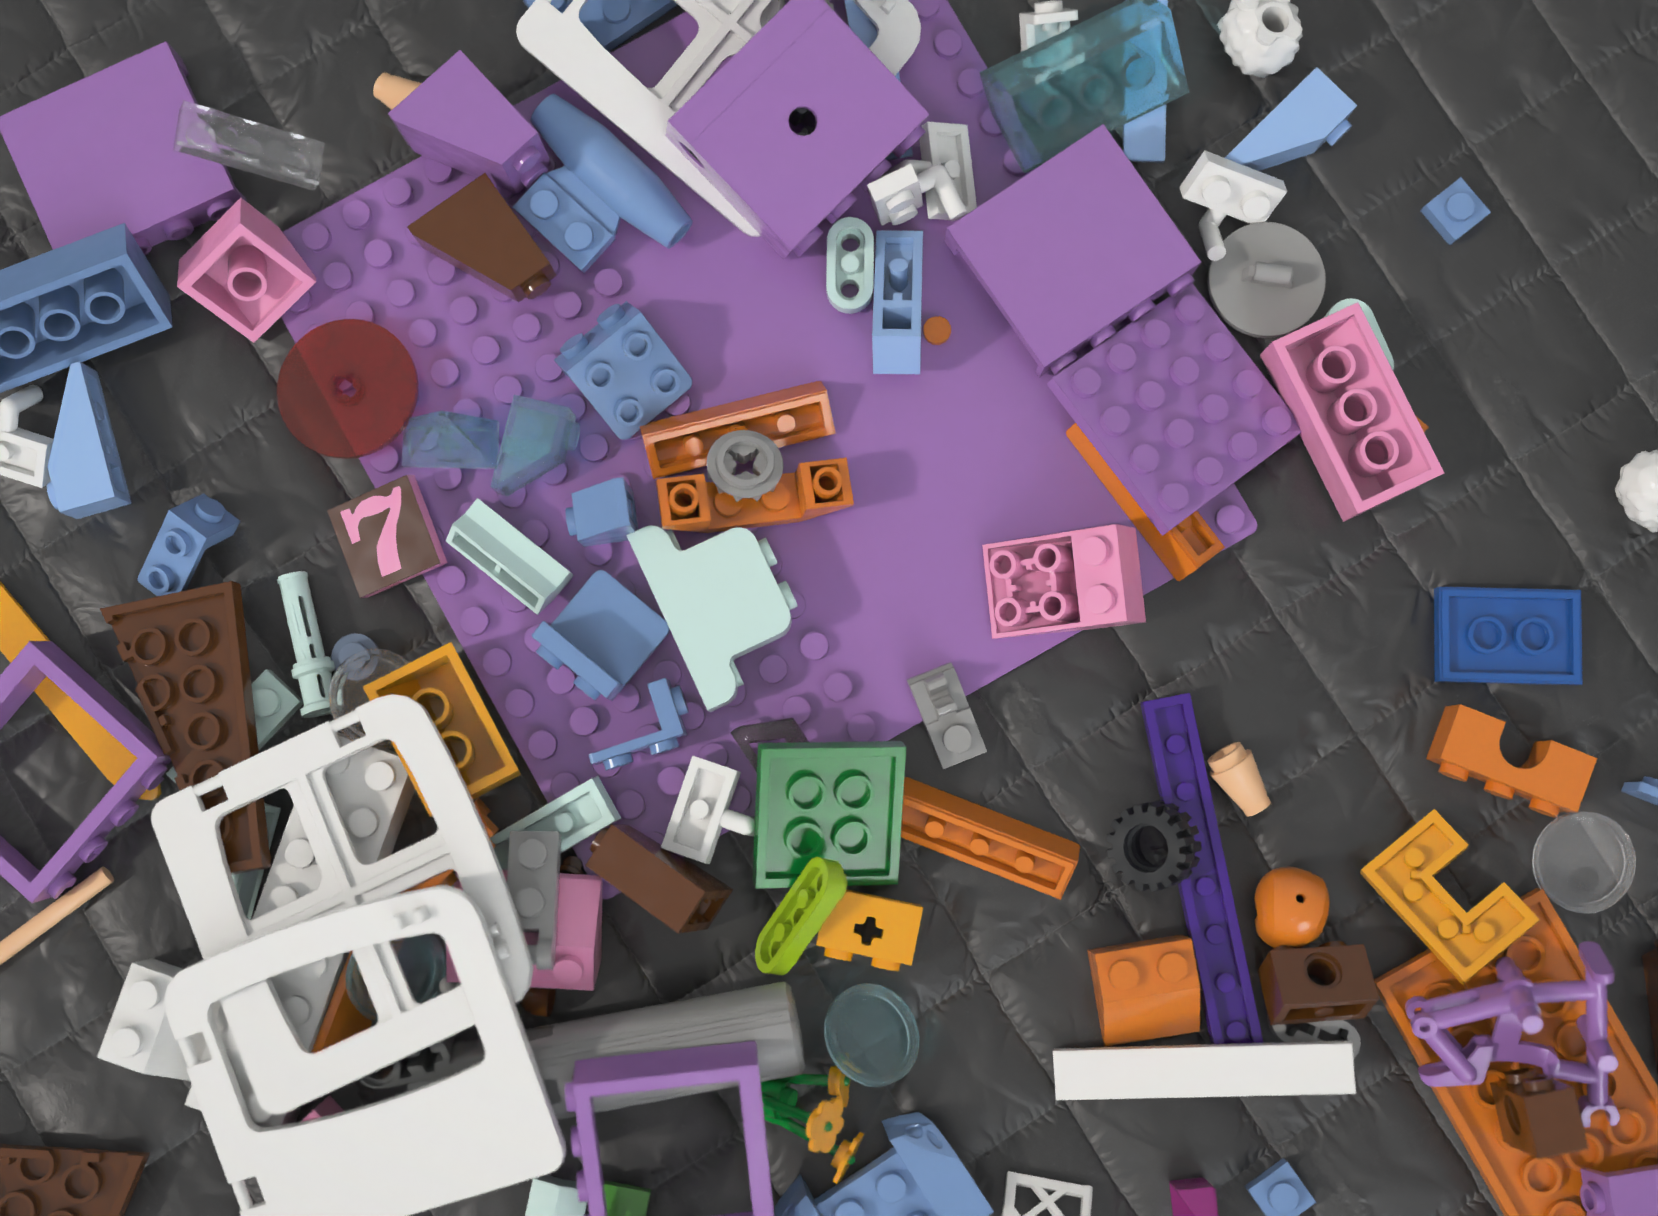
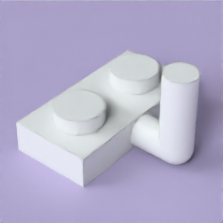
(946, 146)
(1230, 191)
(900, 194)
(23, 452)
(704, 810)

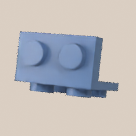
(624, 369)
(602, 636)

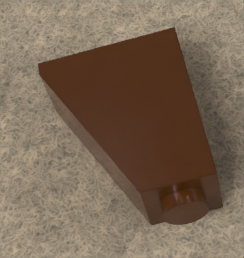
(485, 240)
(657, 879)

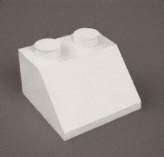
(139, 1028)

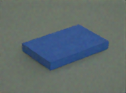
(1507, 636)

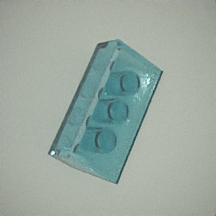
(1085, 78)

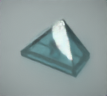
(450, 441)

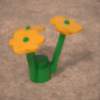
(822, 1123)

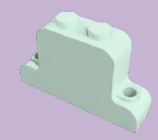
(715, 601)

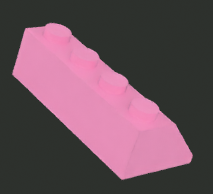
(1351, 411)

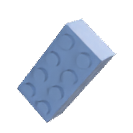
(77, 305)

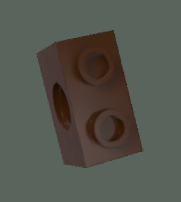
(1295, 998)
(1538, 1114)

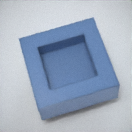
(1455, 211)
(1280, 1191)

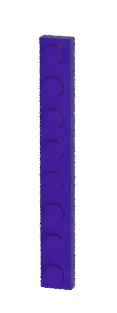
(1207, 891)

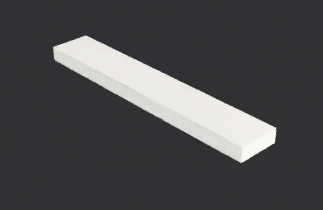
(1204, 1070)

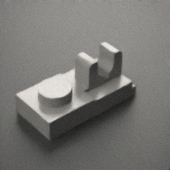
(946, 715)

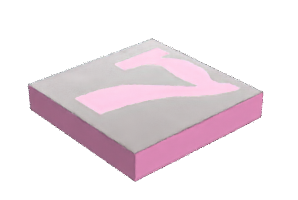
(387, 536)

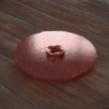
(314, 401)

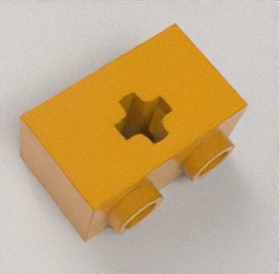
(895, 917)

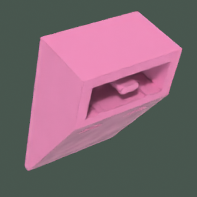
(1064, 582)

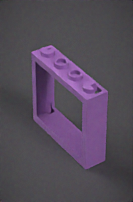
(118, 805)
(665, 1071)

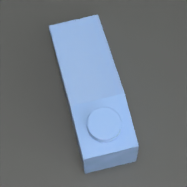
(1298, 125)
(897, 302)
(84, 452)

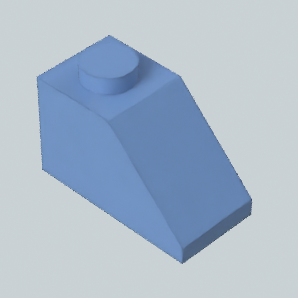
(602, 513)

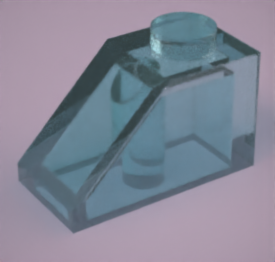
(533, 443)

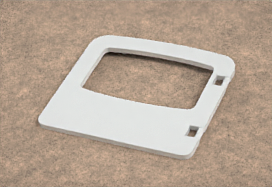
(399, 1153)

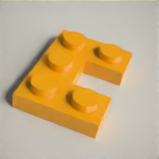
(1456, 937)

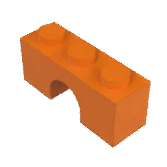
(1470, 746)

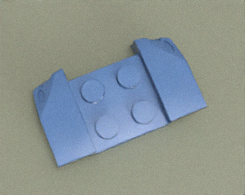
(909, 1180)

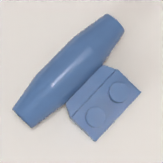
(595, 188)

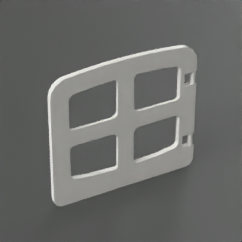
(643, 112)
(191, 842)

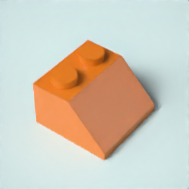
(1146, 989)

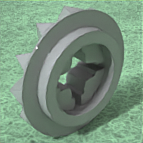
(742, 447)

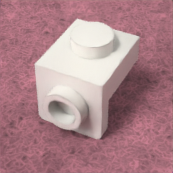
(1044, 22)

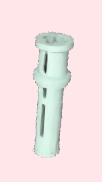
(312, 666)

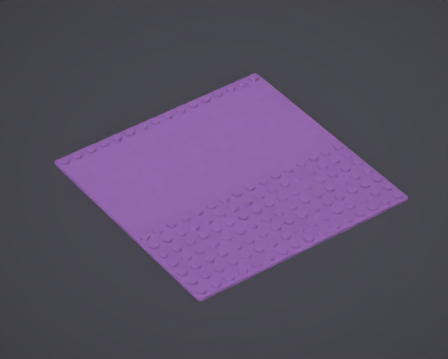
(932, 457)

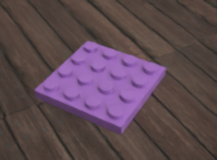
(1175, 408)

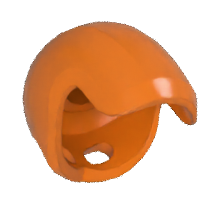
(1279, 914)

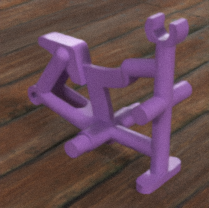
(1516, 1008)

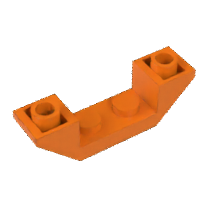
(809, 492)

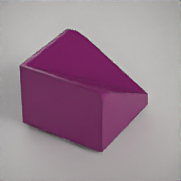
(1193, 1197)

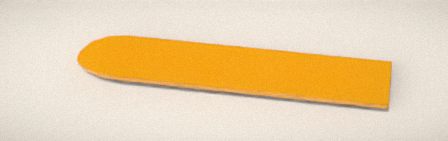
(102, 748)

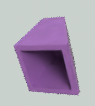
(471, 127)

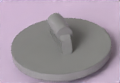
(1267, 280)

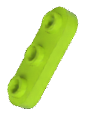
(800, 915)

